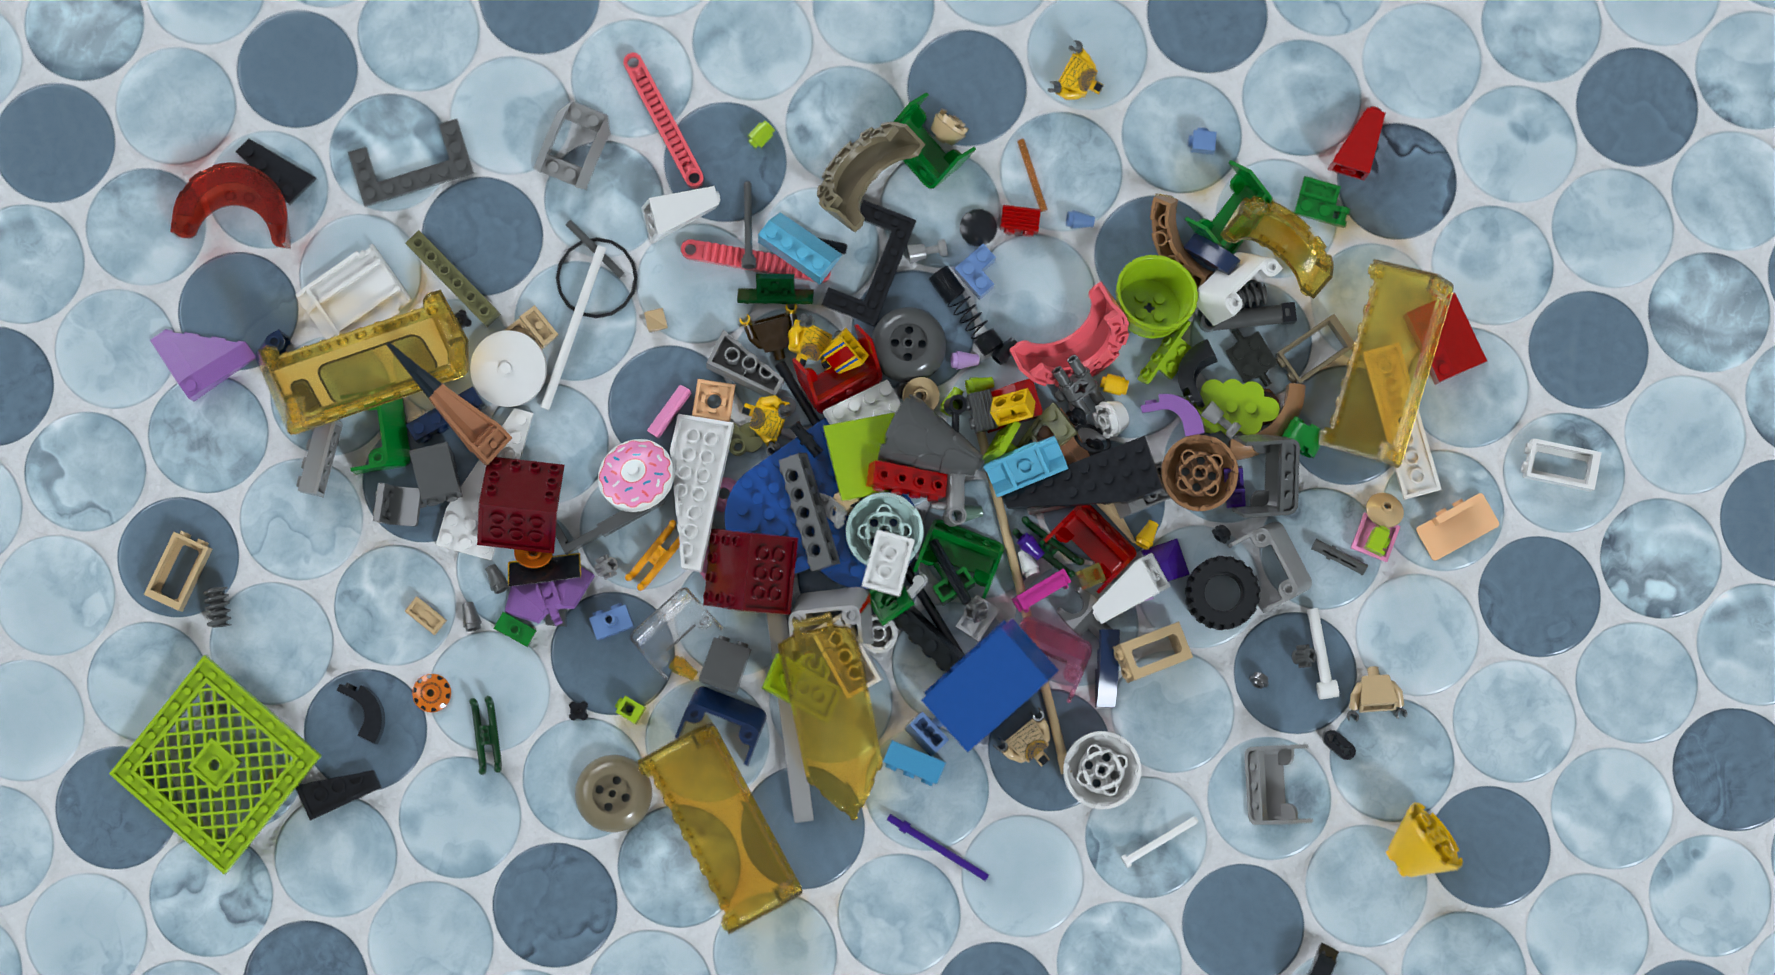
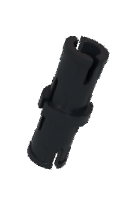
(806, 439)

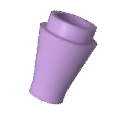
(963, 360)

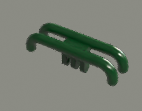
(1050, 547)
(486, 735)

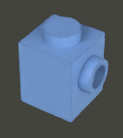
(1202, 141)

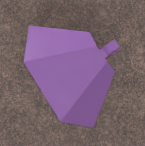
(539, 599)

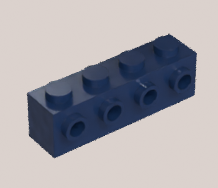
(433, 422)

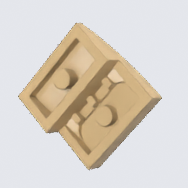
(535, 326)

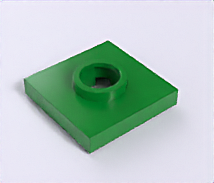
(885, 613)

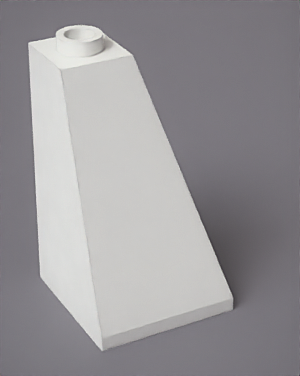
(673, 211)
(1136, 585)

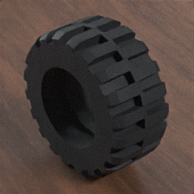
(1248, 593)

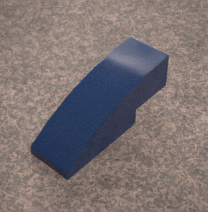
(1211, 254)

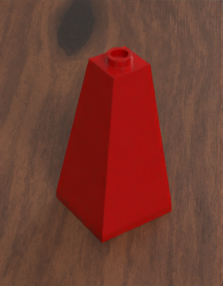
(1359, 148)

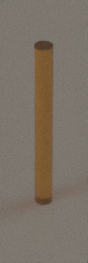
(1032, 175)

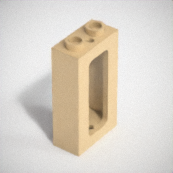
(155, 586)
(1132, 672)

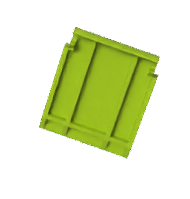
(852, 449)

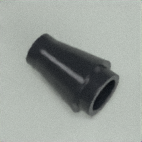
(1002, 353)

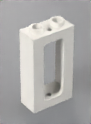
(1591, 457)

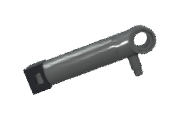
(1257, 316)

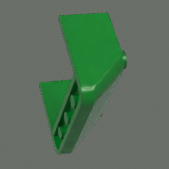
(932, 164)
(1242, 185)
(394, 439)
(964, 548)

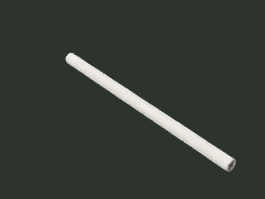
(573, 327)

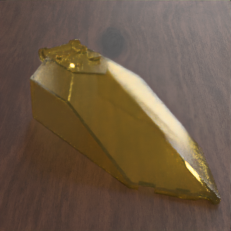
(832, 711)

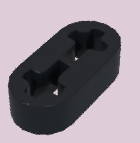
(1341, 741)

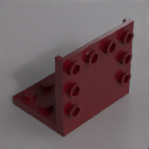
(519, 505)
(750, 571)

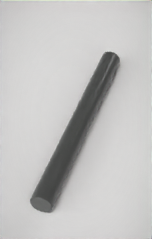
(592, 246)

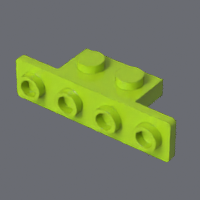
(1167, 356)

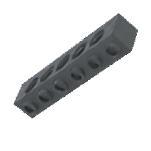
(817, 518)

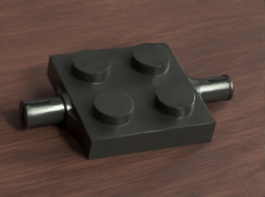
(1251, 357)

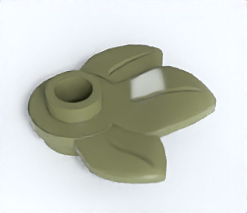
(746, 437)

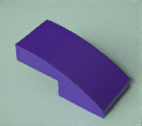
(1237, 499)

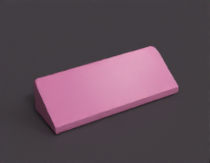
(669, 411)

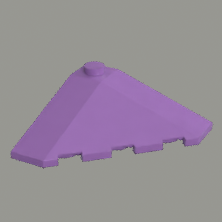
(200, 361)

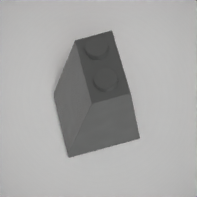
(436, 474)
(725, 664)

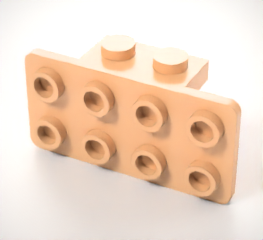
(1457, 526)

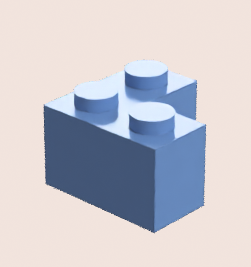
(972, 271)

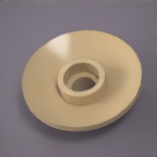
(926, 387)
(1382, 516)

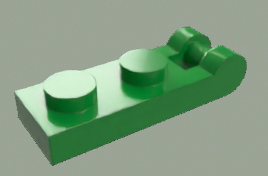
(1321, 211)

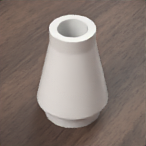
(1028, 565)

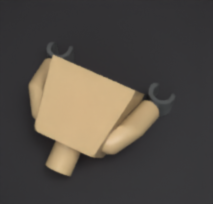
(1376, 694)

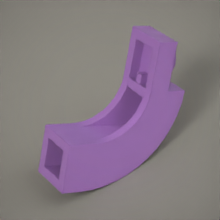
(1190, 416)

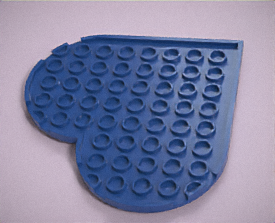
(764, 507)

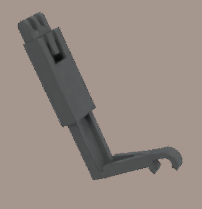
(604, 528)

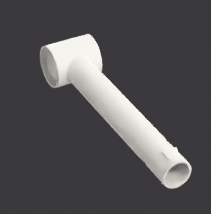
(1326, 687)

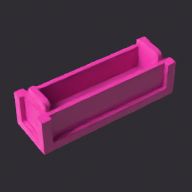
(1041, 590)

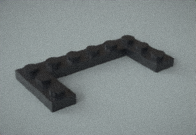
(869, 309)

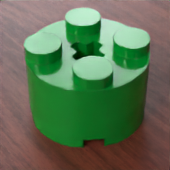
(1305, 435)

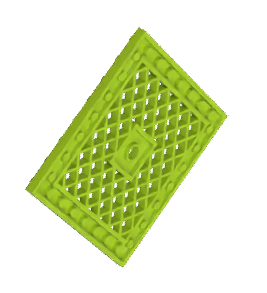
(180, 820)

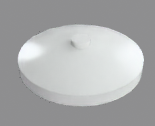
(508, 368)

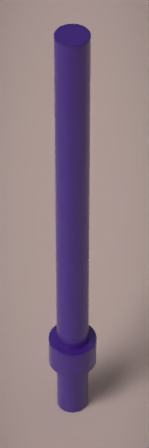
(905, 827)

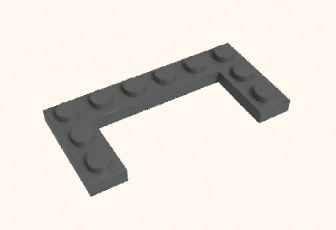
(454, 168)

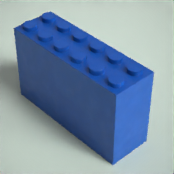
(989, 684)

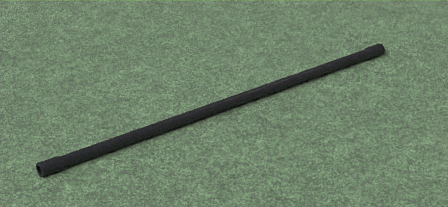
(787, 375)

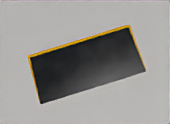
(558, 568)

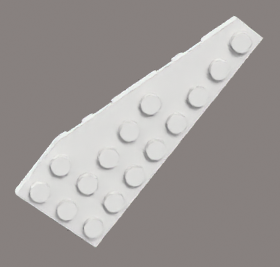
(699, 462)
(460, 519)

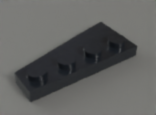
(288, 177)
(332, 793)

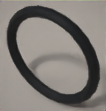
(1086, 447)

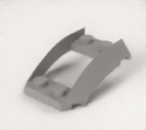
(563, 169)

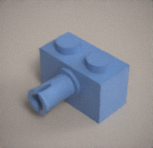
(611, 622)
(927, 733)

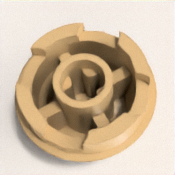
(948, 128)

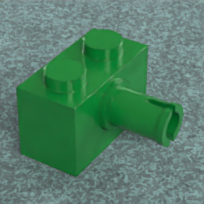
(944, 589)

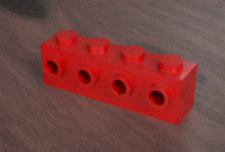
(906, 480)

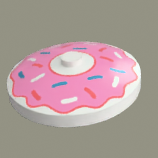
(636, 475)

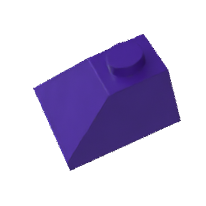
(1170, 559)

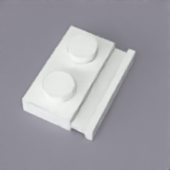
(977, 630)

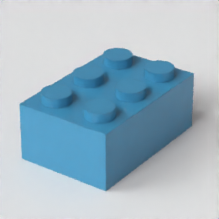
(913, 763)

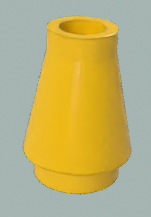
(1147, 535)

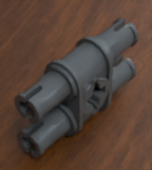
(1070, 384)

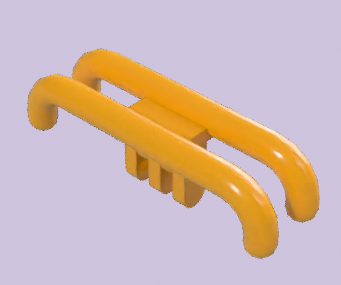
(655, 555)

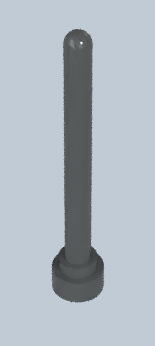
(748, 260)

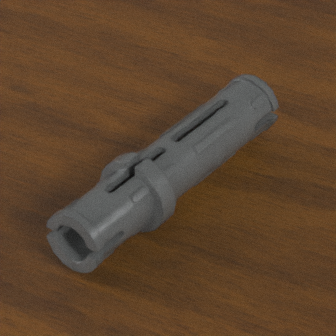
(1338, 556)

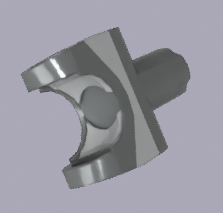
(1085, 618)

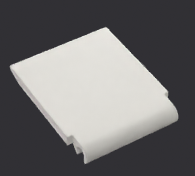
(354, 294)

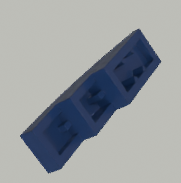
(1107, 668)

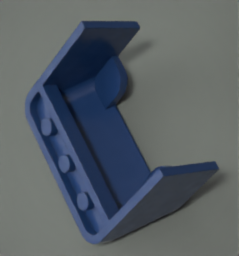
(746, 715)

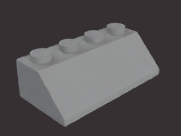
(319, 459)

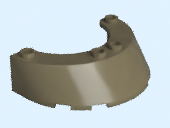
(859, 165)

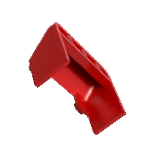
(831, 387)
(1096, 539)

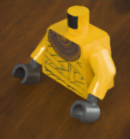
(1077, 76)
(808, 339)
(768, 419)

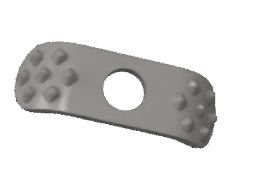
(828, 504)

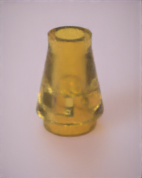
(682, 667)

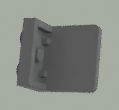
(397, 505)

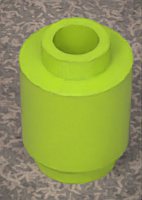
(760, 134)

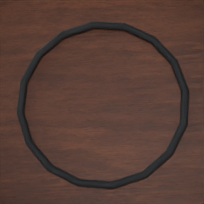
(633, 286)

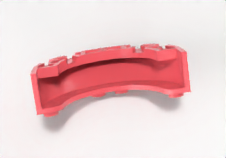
(1094, 343)

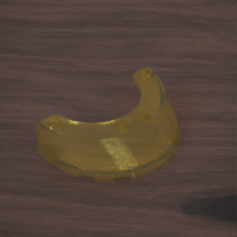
(1286, 237)

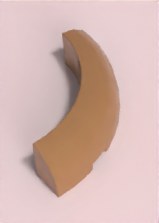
(1167, 237)
(1291, 407)

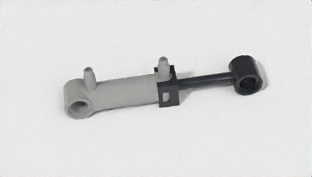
(955, 482)

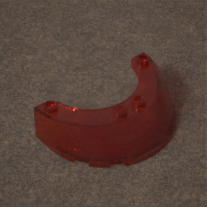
(231, 186)

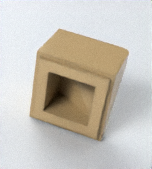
(655, 320)

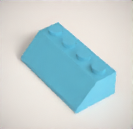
(798, 247)

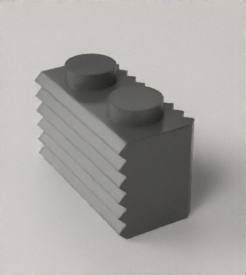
(979, 406)

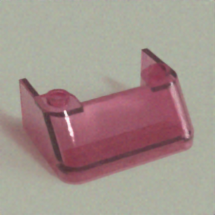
(1060, 646)

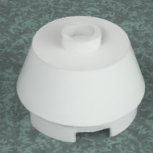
(1111, 418)
(883, 636)

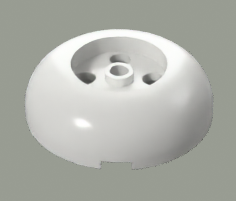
(1122, 760)

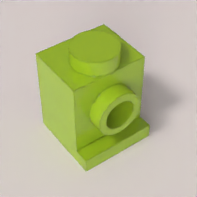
(1378, 540)
(637, 712)

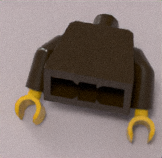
(771, 332)

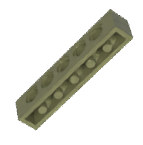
(453, 278)

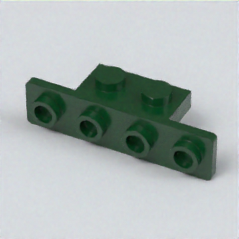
(775, 290)

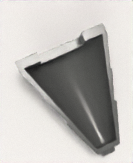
(927, 441)

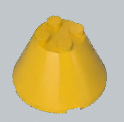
(1423, 845)

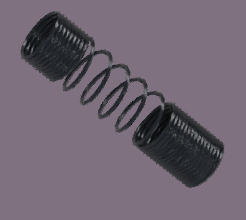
(949, 289)

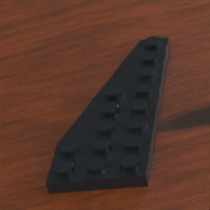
(1104, 478)

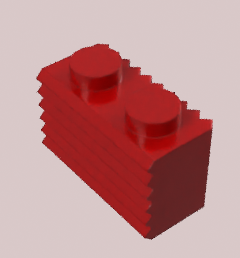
(1020, 220)

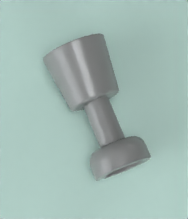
(919, 252)
(1215, 414)

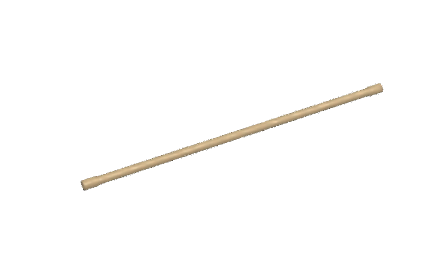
(1019, 587)

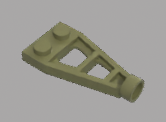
(1056, 421)

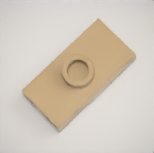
(425, 615)

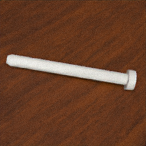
(1159, 841)

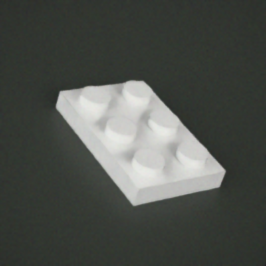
(888, 563)

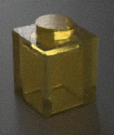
(1090, 576)

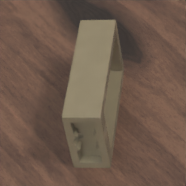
(1339, 332)

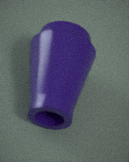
(1029, 545)

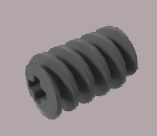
(1252, 294)
(216, 607)

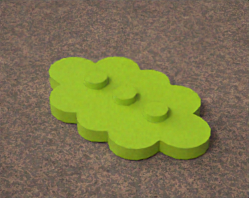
(1240, 404)

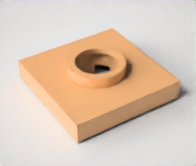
(707, 388)

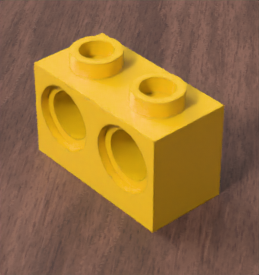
(1012, 407)

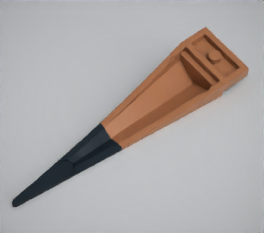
(474, 428)

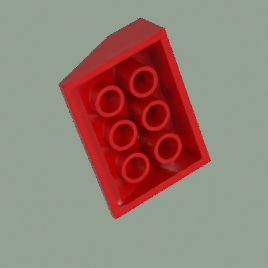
(1457, 346)

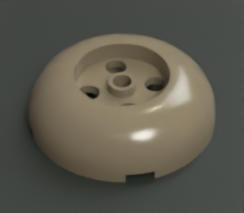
(623, 814)

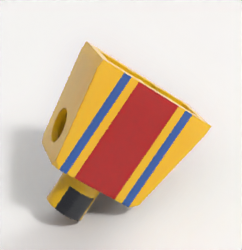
(843, 353)

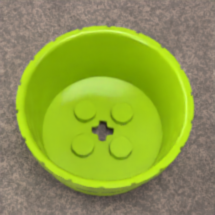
(1164, 286)

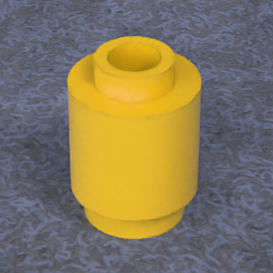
(1114, 384)

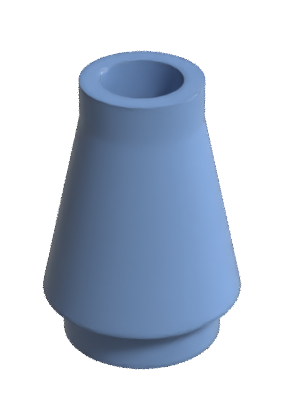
(1079, 220)

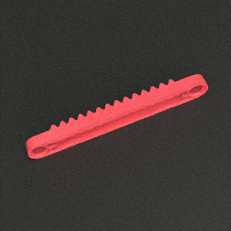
(663, 120)
(731, 257)

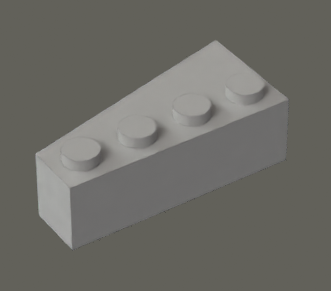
(742, 367)

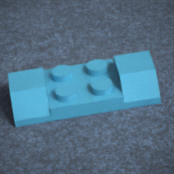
(1025, 466)

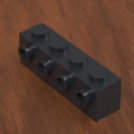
(929, 638)

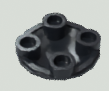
(978, 227)

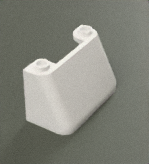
(1218, 293)

